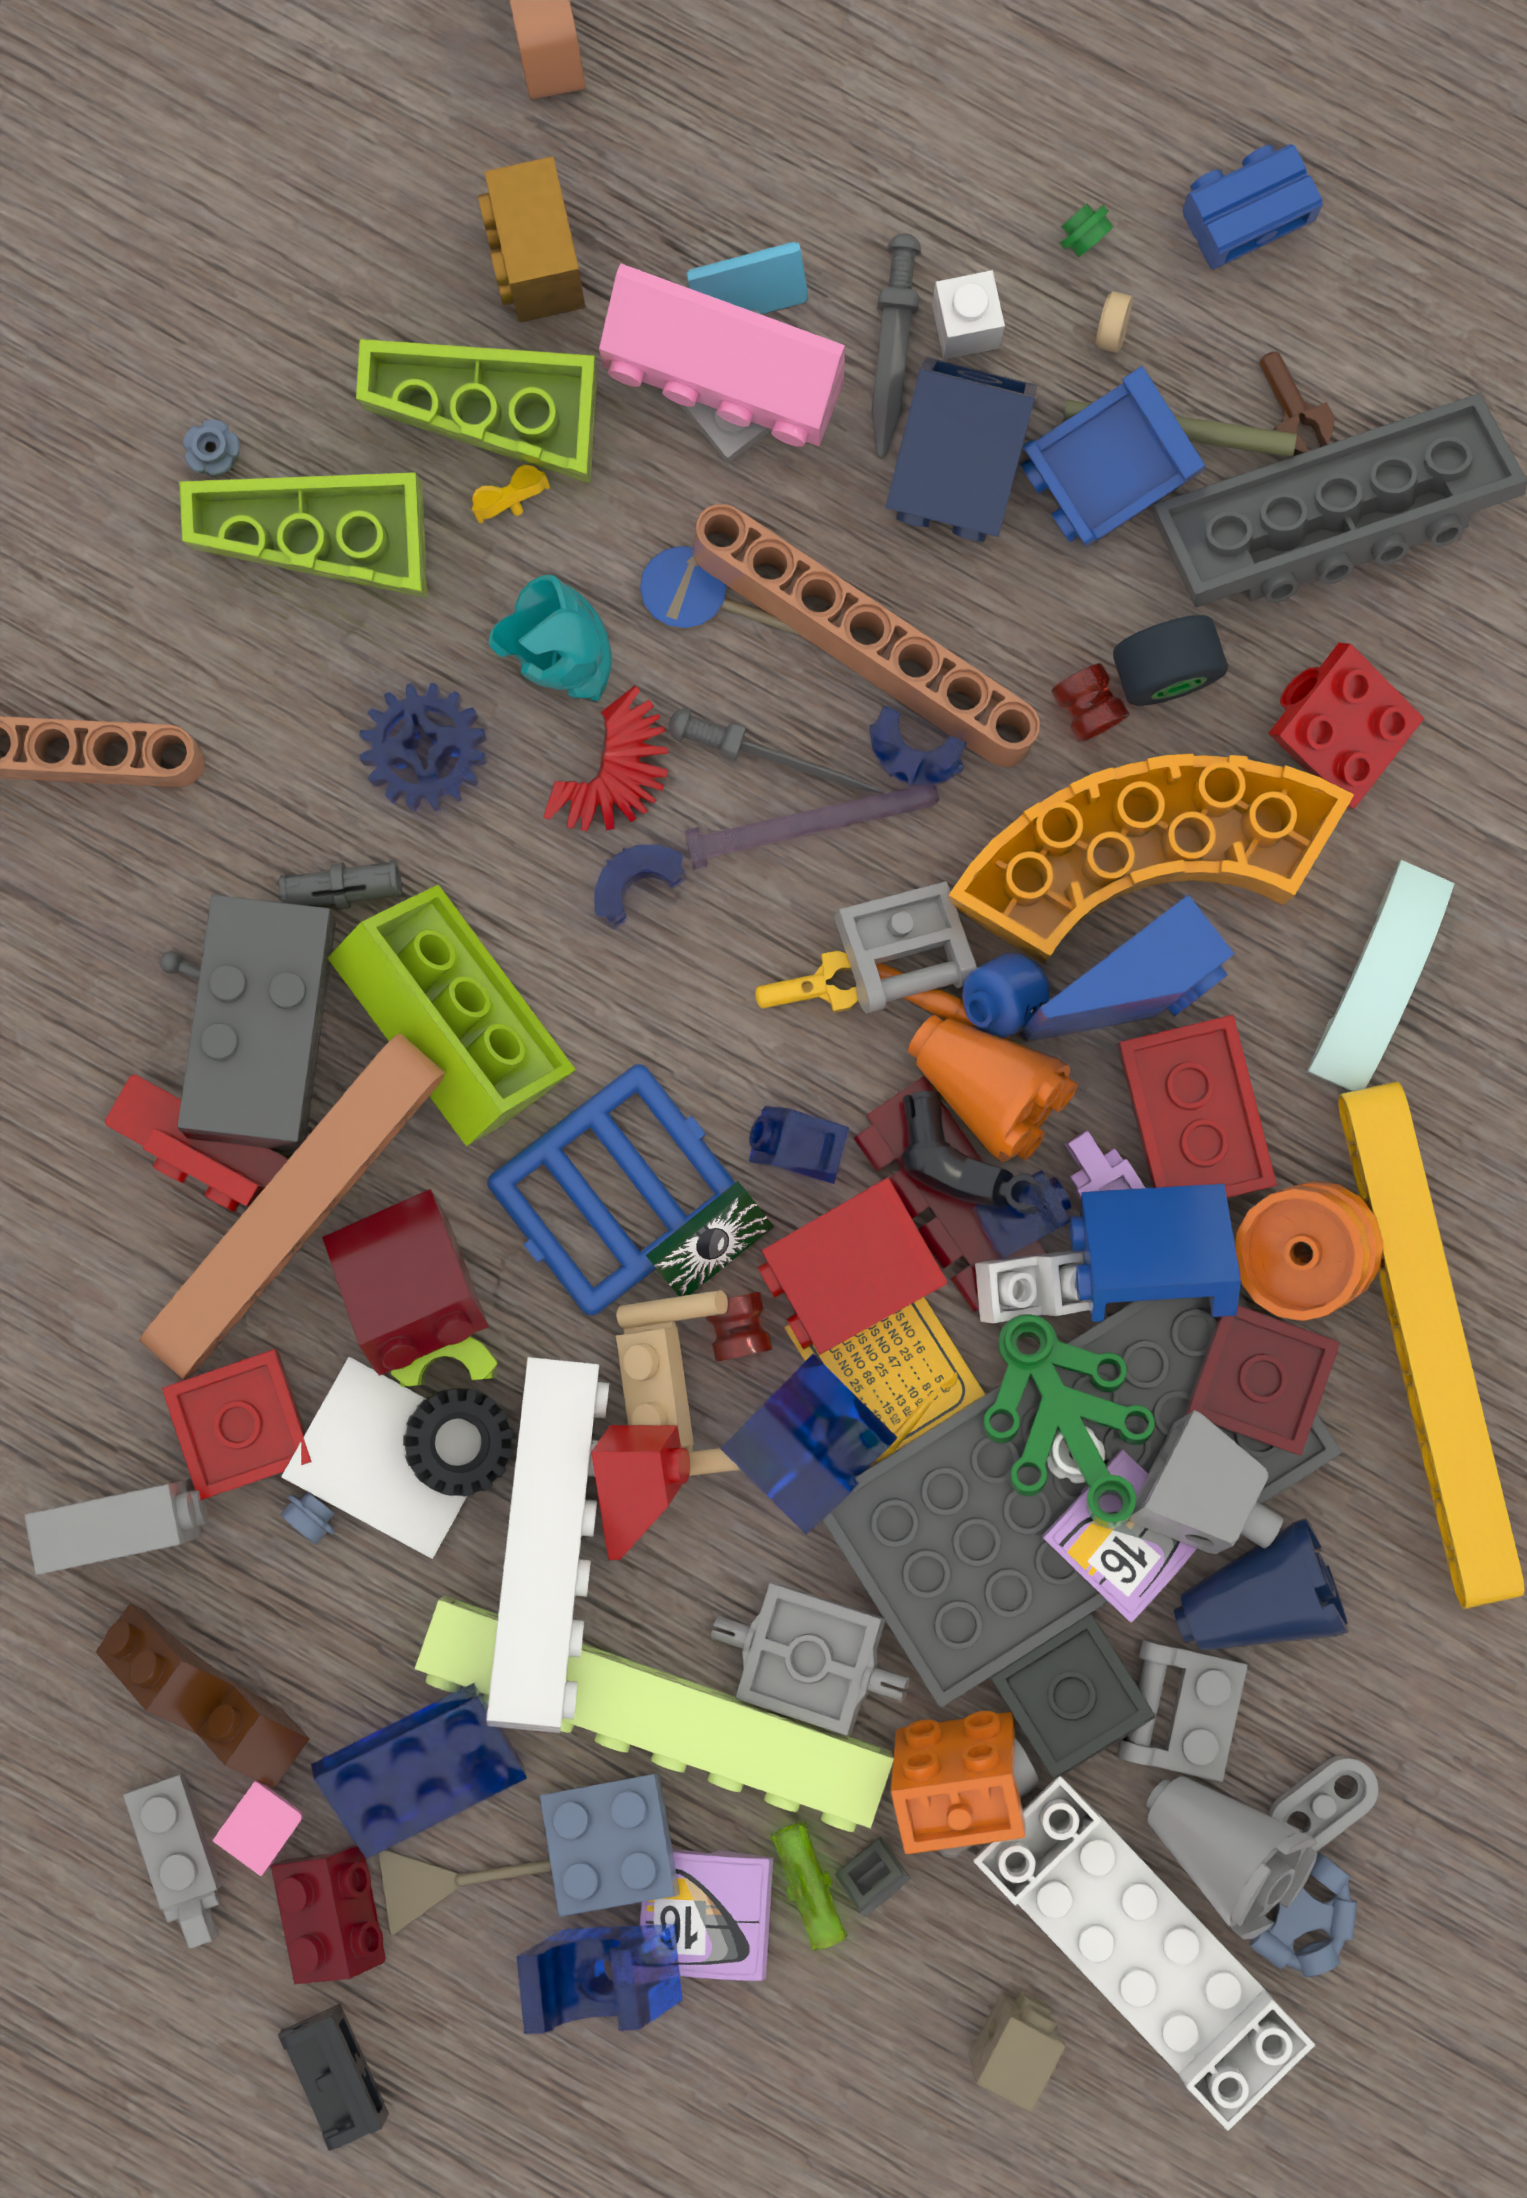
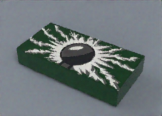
(710, 1240)

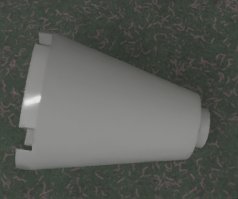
(1231, 1851)

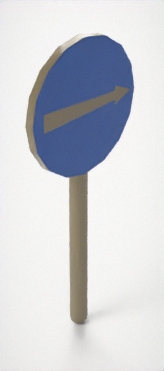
(687, 596)

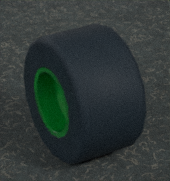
(1170, 660)

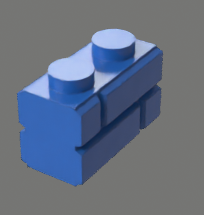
(1251, 204)

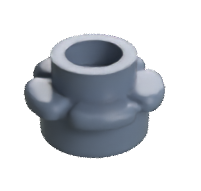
(215, 462)
(309, 1516)

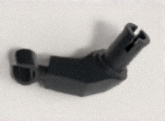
(950, 1171)

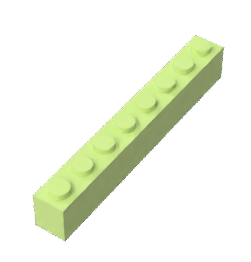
(680, 1722)

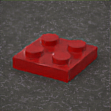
(236, 1423)

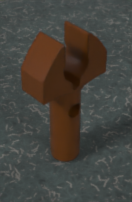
(1293, 405)

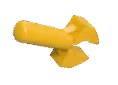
(811, 986)

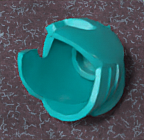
(556, 639)

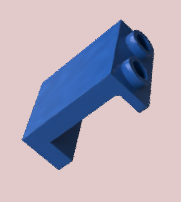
(1112, 460)
(1156, 1247)

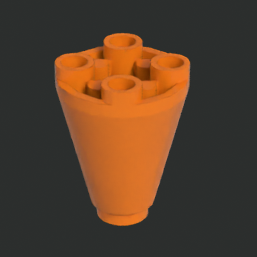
(993, 1084)

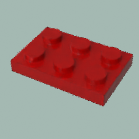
(1197, 1108)

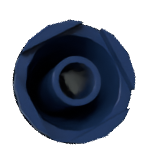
(1265, 1596)

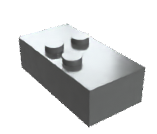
(257, 1023)

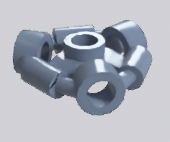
(1310, 1914)

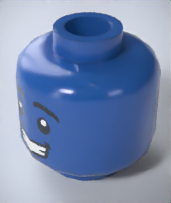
(1006, 993)

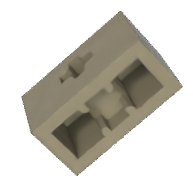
(1017, 2049)

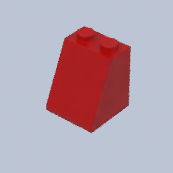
(851, 1268)

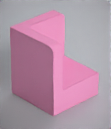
(258, 1827)

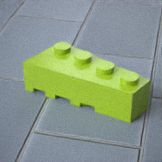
(492, 398)
(325, 526)

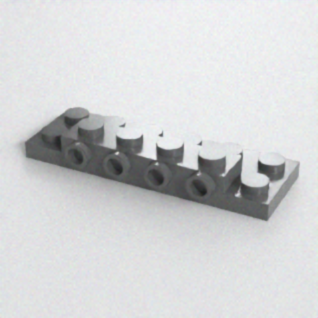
(1340, 505)

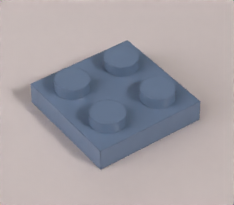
(609, 1845)

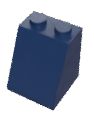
(960, 448)

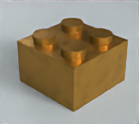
(531, 240)

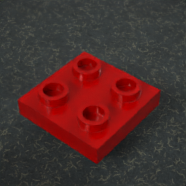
(1344, 721)

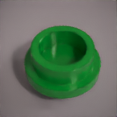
(1085, 229)

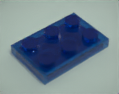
(418, 1771)

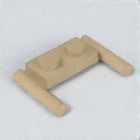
(655, 1372)

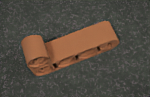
(548, 47)

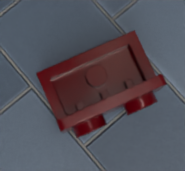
(328, 1916)

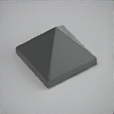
(872, 1876)

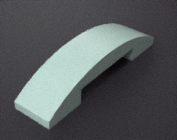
(1382, 978)

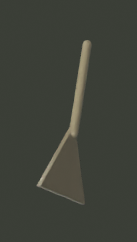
(417, 1886)

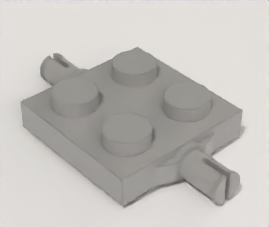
(810, 1658)

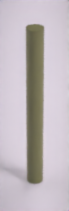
(1222, 433)

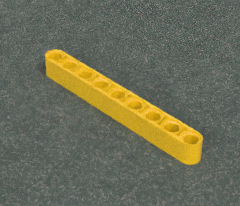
(1432, 1347)

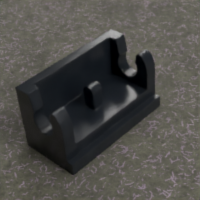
(335, 2077)

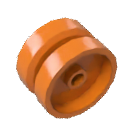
(1303, 1282)

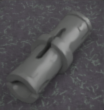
(342, 885)

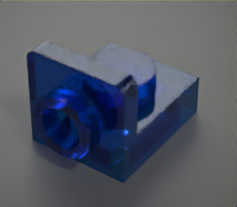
(797, 1143)
(1013, 1230)

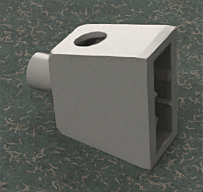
(1205, 1490)

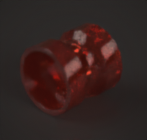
(1090, 702)
(741, 1311)

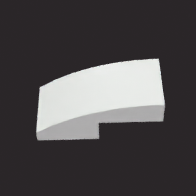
(1029, 1286)

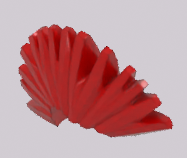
(619, 768)

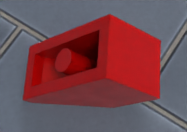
(636, 1480)

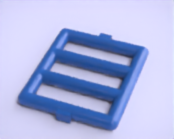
(548, 1151)

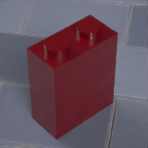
(404, 1282)

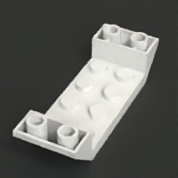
(1146, 1952)

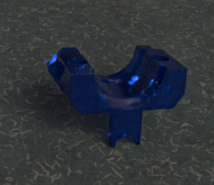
(910, 764)
(629, 867)

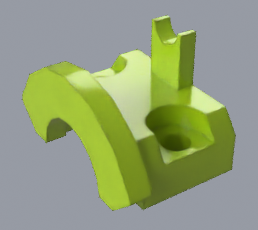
(471, 1352)

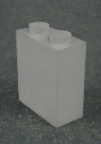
(115, 1526)

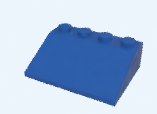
(1155, 970)

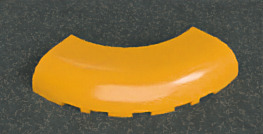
(1147, 828)

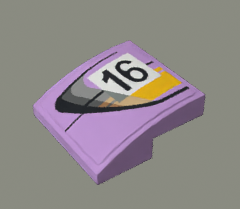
(1120, 1562)
(719, 1914)

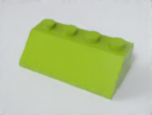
(440, 988)

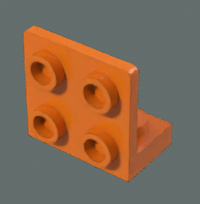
(956, 1782)

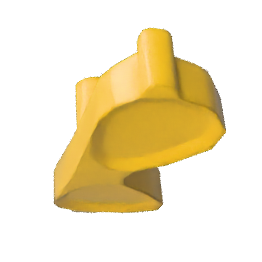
(492, 500)

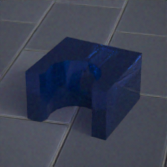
(809, 1444)
(567, 1978)

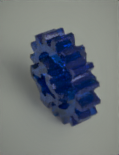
(400, 752)

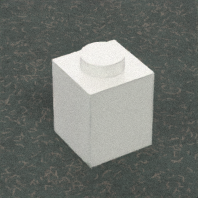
(968, 314)

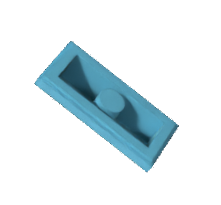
(757, 280)

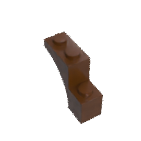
(192, 1694)

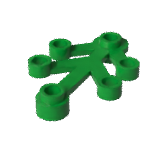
(1063, 1409)

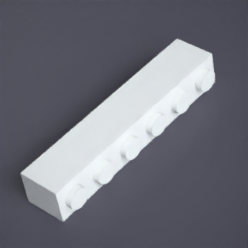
(544, 1547)

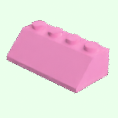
(721, 357)

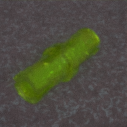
(808, 1886)

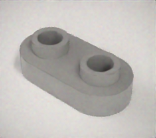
(1324, 1809)

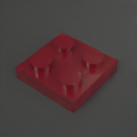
(1263, 1379)

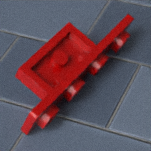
(231, 1170)

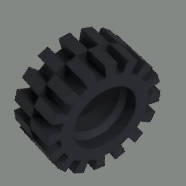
(494, 1449)

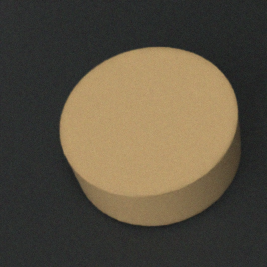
(1114, 322)

